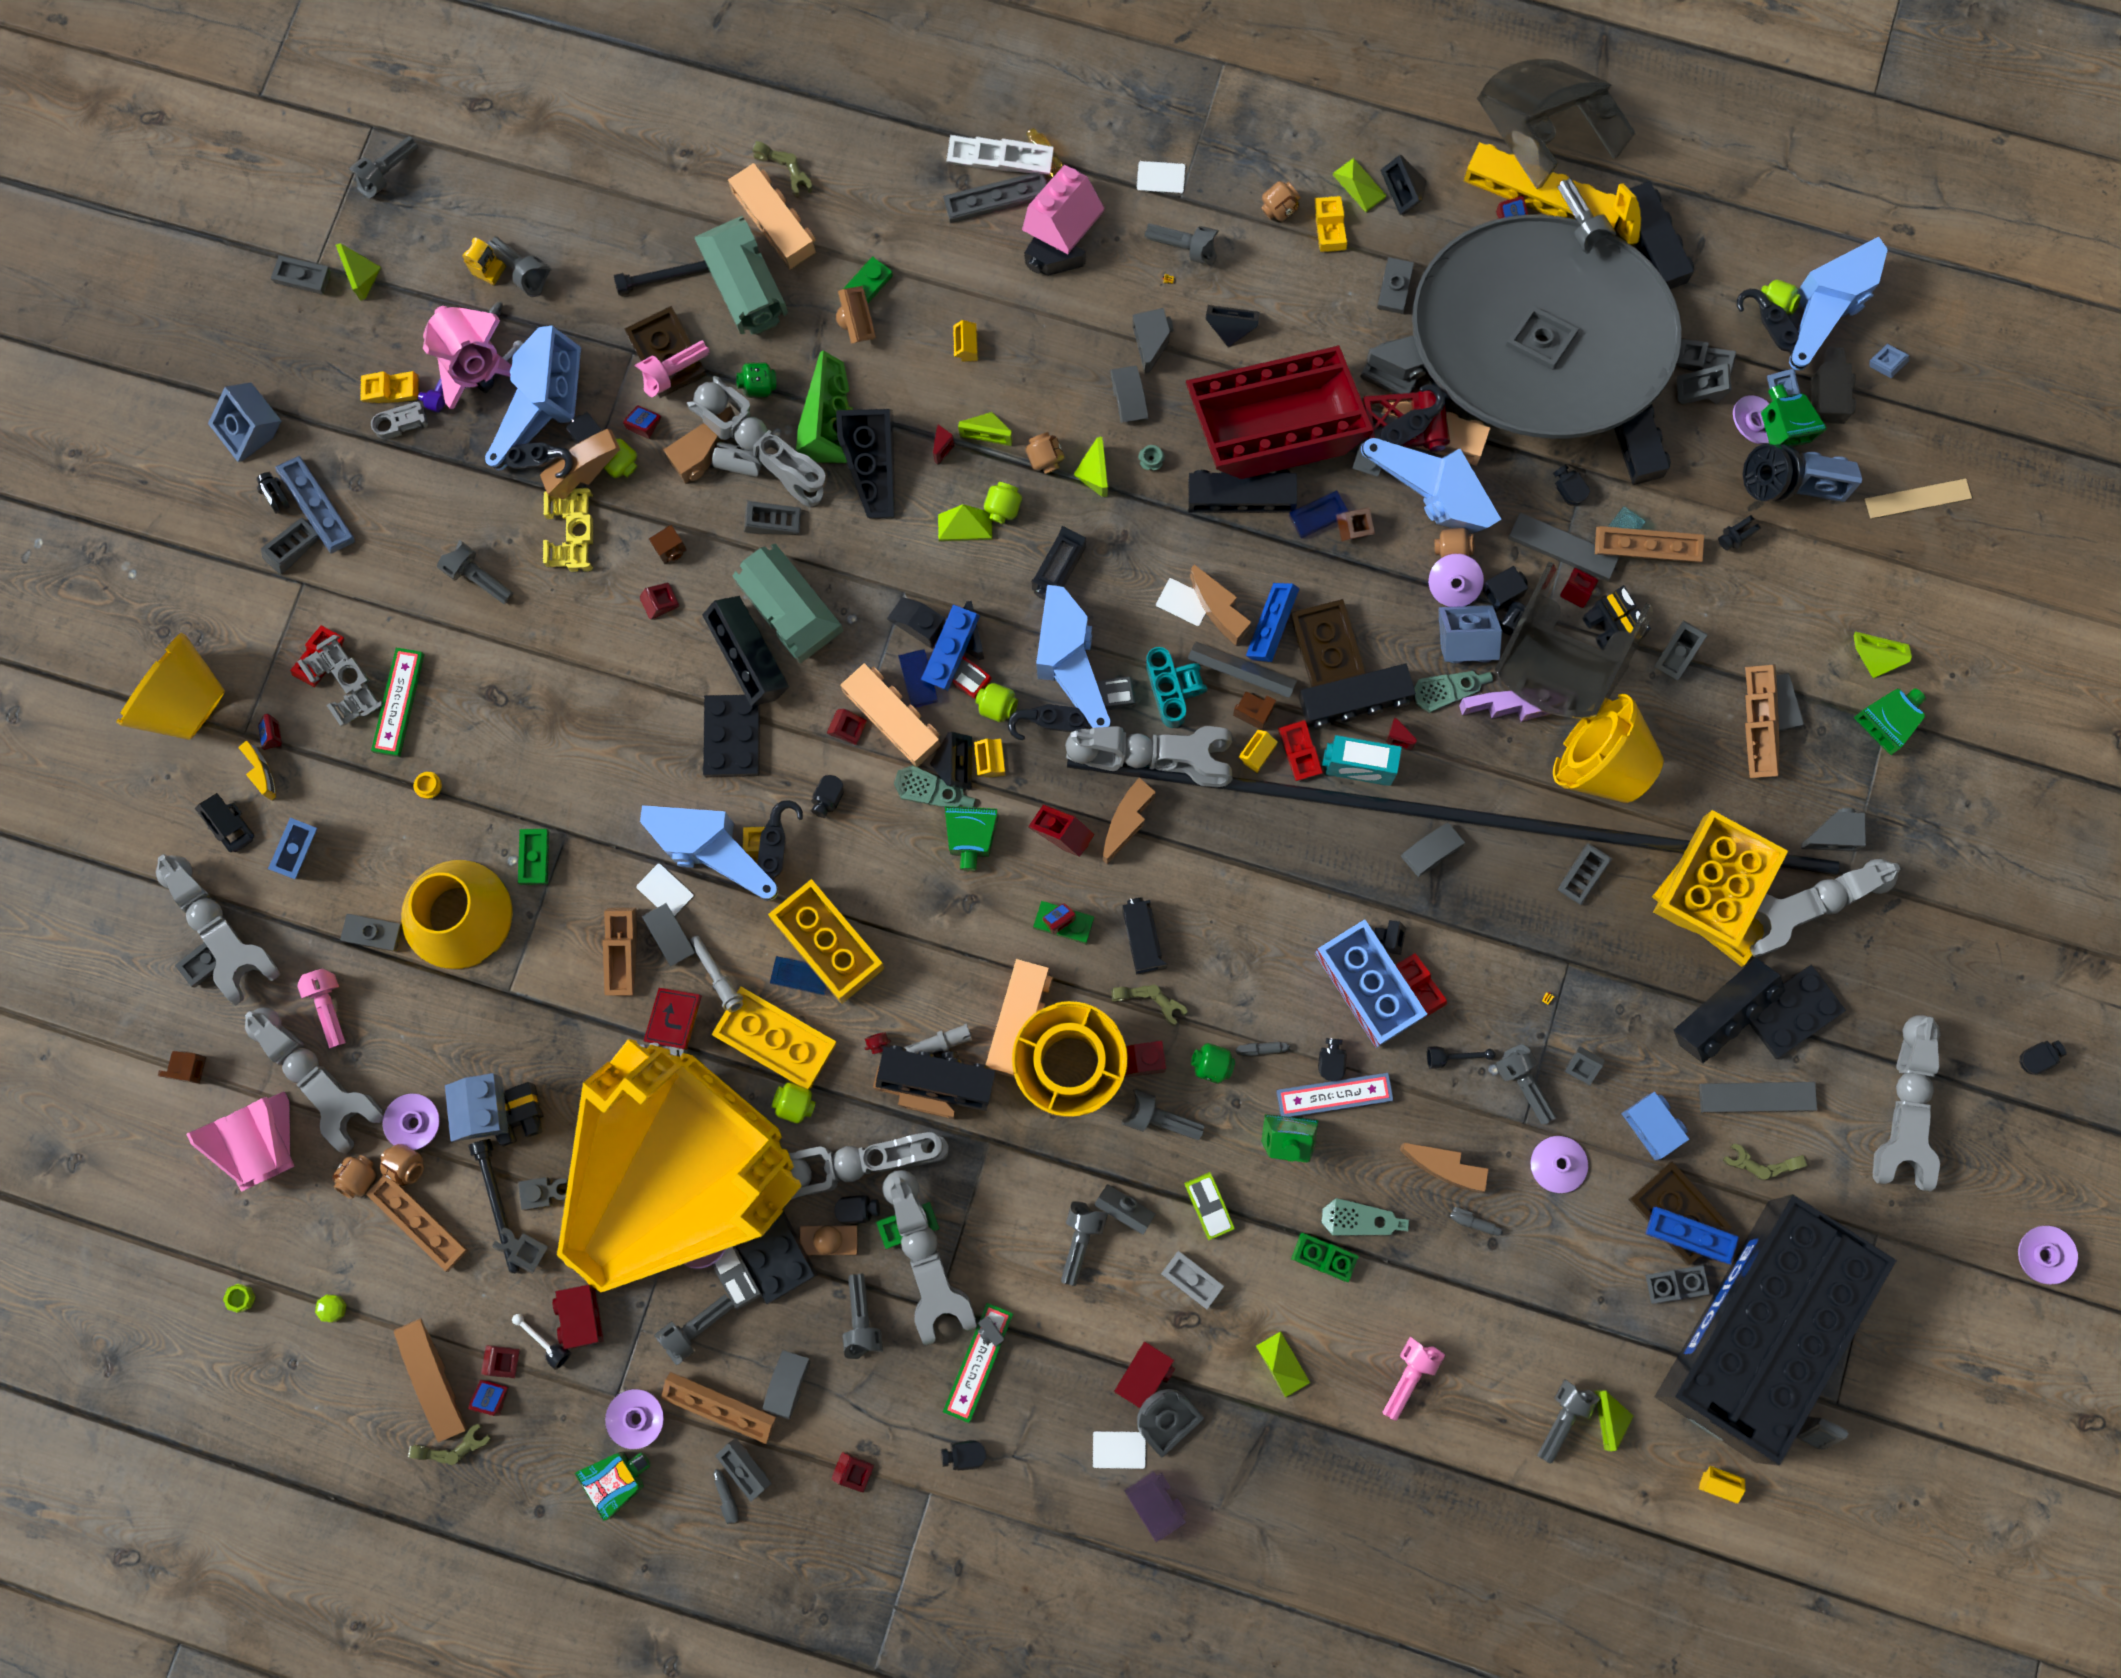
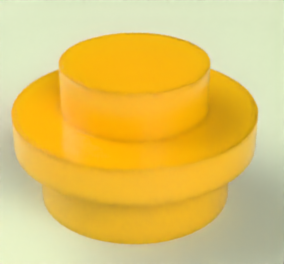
(427, 785)

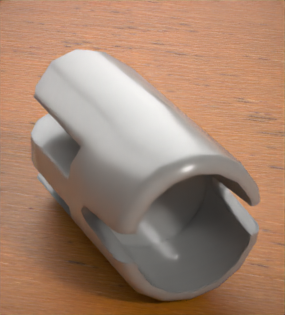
(735, 459)

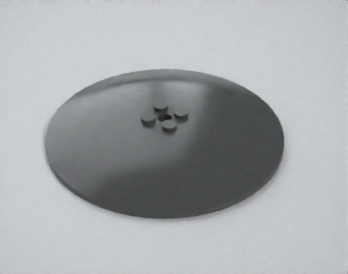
(1526, 276)

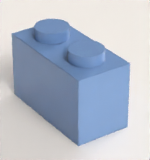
(292, 848)
(1656, 1125)

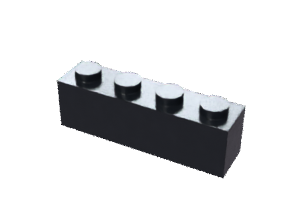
(1658, 239)
(1643, 448)
(1229, 494)
(745, 650)
(1357, 696)
(1729, 1010)
(935, 1078)

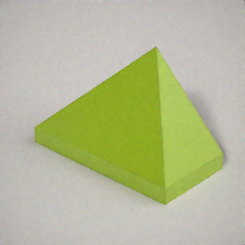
(1359, 185)
(359, 270)
(986, 428)
(1093, 469)
(964, 524)
(1881, 654)
(1282, 1364)
(1613, 1420)

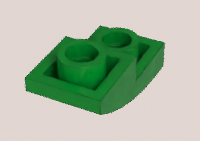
(1324, 1257)

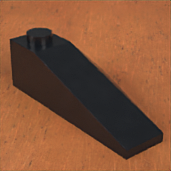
(869, 452)

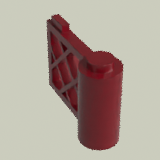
(1437, 432)

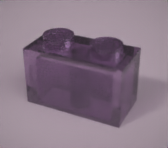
(1155, 1506)

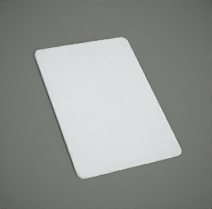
(1161, 177)
(1181, 602)
(663, 888)
(1118, 1450)

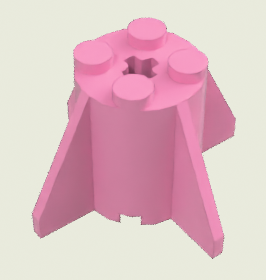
(463, 349)
(249, 1142)

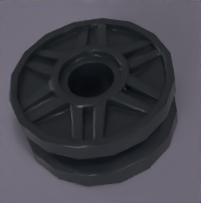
(1773, 472)

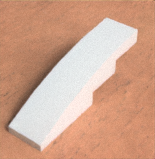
(1000, 155)

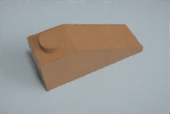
(695, 450)

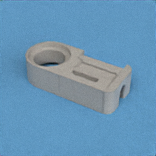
(401, 418)

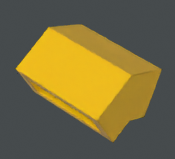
(965, 341)
(1258, 750)
(989, 758)
(1722, 1484)

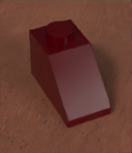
(1062, 830)
(1145, 1059)

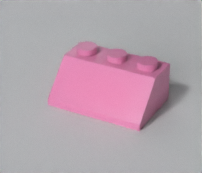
(1063, 210)

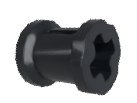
(1512, 617)

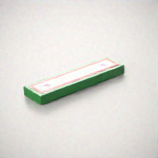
(397, 702)
(976, 1367)

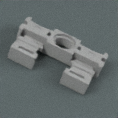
(335, 657)

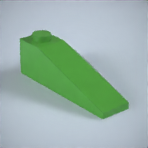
(819, 421)

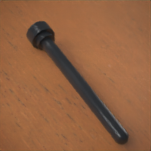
(625, 283)
(482, 1152)

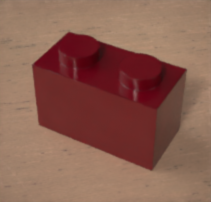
(578, 1317)
(1144, 1375)

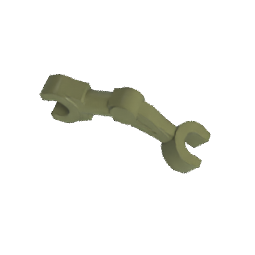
(764, 152)
(1155, 994)
(1760, 1171)
(450, 1457)

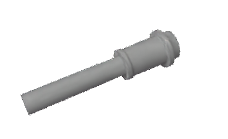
(722, 984)

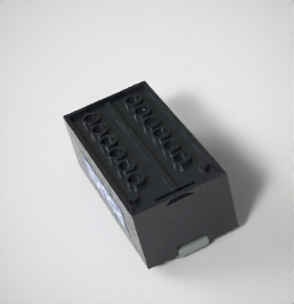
(1775, 1329)

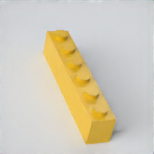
(1505, 177)

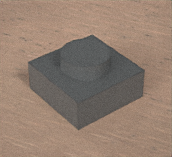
(1584, 1065)
(990, 1332)

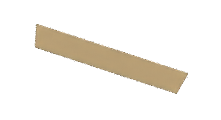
(1918, 498)

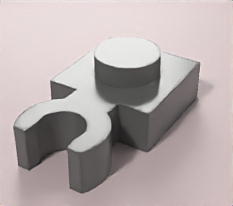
(538, 1192)
(524, 1252)

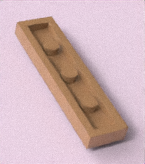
(1649, 544)
(417, 1223)
(718, 1407)

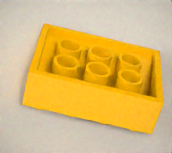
(1720, 880)

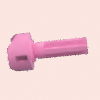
(657, 374)
(323, 1002)
(1419, 1361)

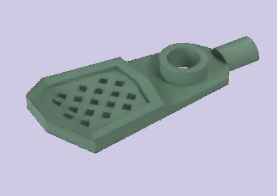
(1452, 688)
(934, 791)
(1365, 1219)

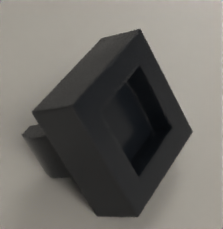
(1392, 937)

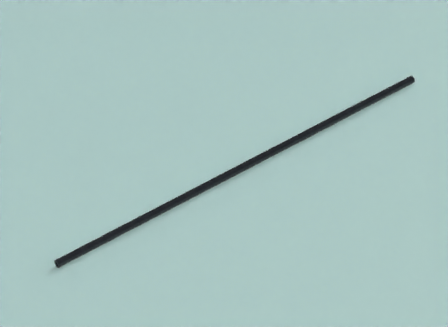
(1450, 814)

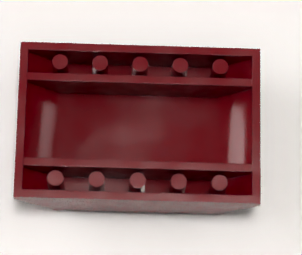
(1280, 413)

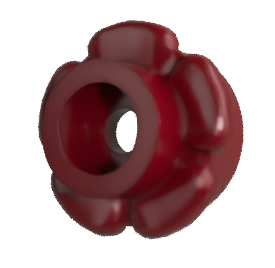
(877, 1042)

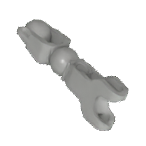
(751, 434)
(1110, 748)
(1824, 898)
(207, 918)
(317, 1084)
(1912, 1115)
(852, 1162)
(920, 1246)

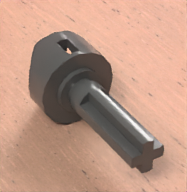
(371, 174)
(1591, 228)
(1200, 244)
(528, 272)
(461, 563)
(1516, 1065)
(1146, 1113)
(1085, 1223)
(861, 1337)
(677, 1339)
(1574, 1404)

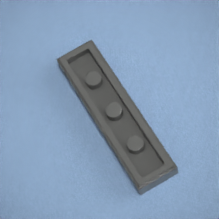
(994, 197)
(1562, 546)
(1242, 669)
(1757, 1097)

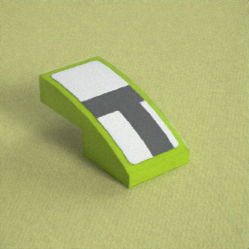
(1209, 1206)

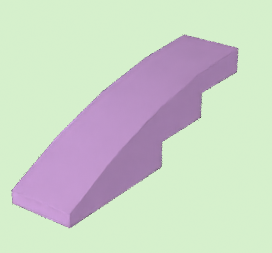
(1499, 705)

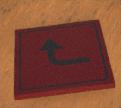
(672, 1018)

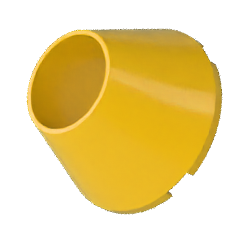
(174, 693)
(1610, 754)
(480, 929)
(1062, 1022)

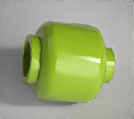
(1783, 295)
(623, 461)
(1002, 502)
(996, 702)
(793, 1103)

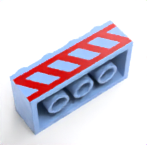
(1370, 983)

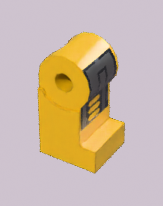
(483, 262)

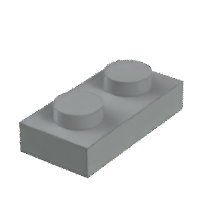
(1192, 1280)

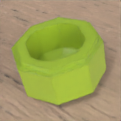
(239, 1298)
(330, 1308)

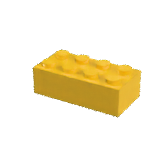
(826, 941)

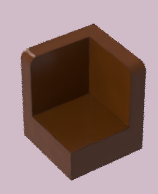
(1254, 710)
(184, 1067)

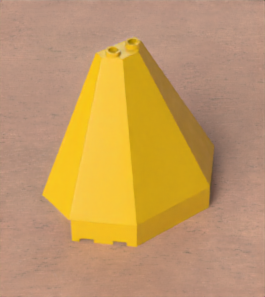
(666, 1169)

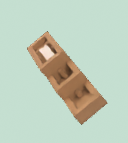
(1762, 721)
(429, 1380)

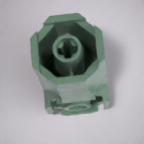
(742, 276)
(787, 602)

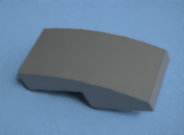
(1129, 393)
(1432, 849)
(668, 934)
(1677, 1284)
(786, 1384)

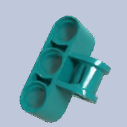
(1180, 680)

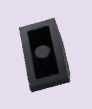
(1050, 260)
(918, 620)

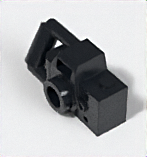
(224, 821)

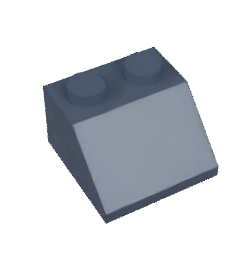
(243, 420)
(1829, 477)
(1469, 633)
(476, 1107)

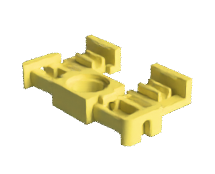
(576, 511)

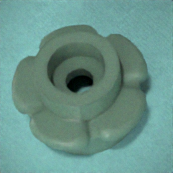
(1154, 451)

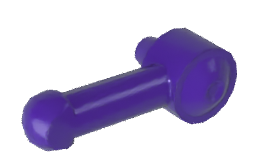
(433, 399)

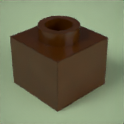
(1355, 524)
(668, 545)

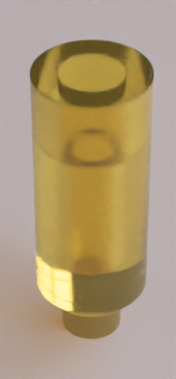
(1039, 138)

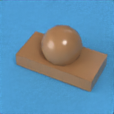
(855, 315)
(829, 1240)

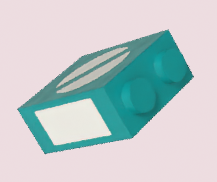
(1362, 760)

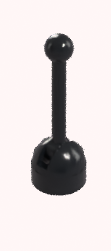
(1438, 1056)

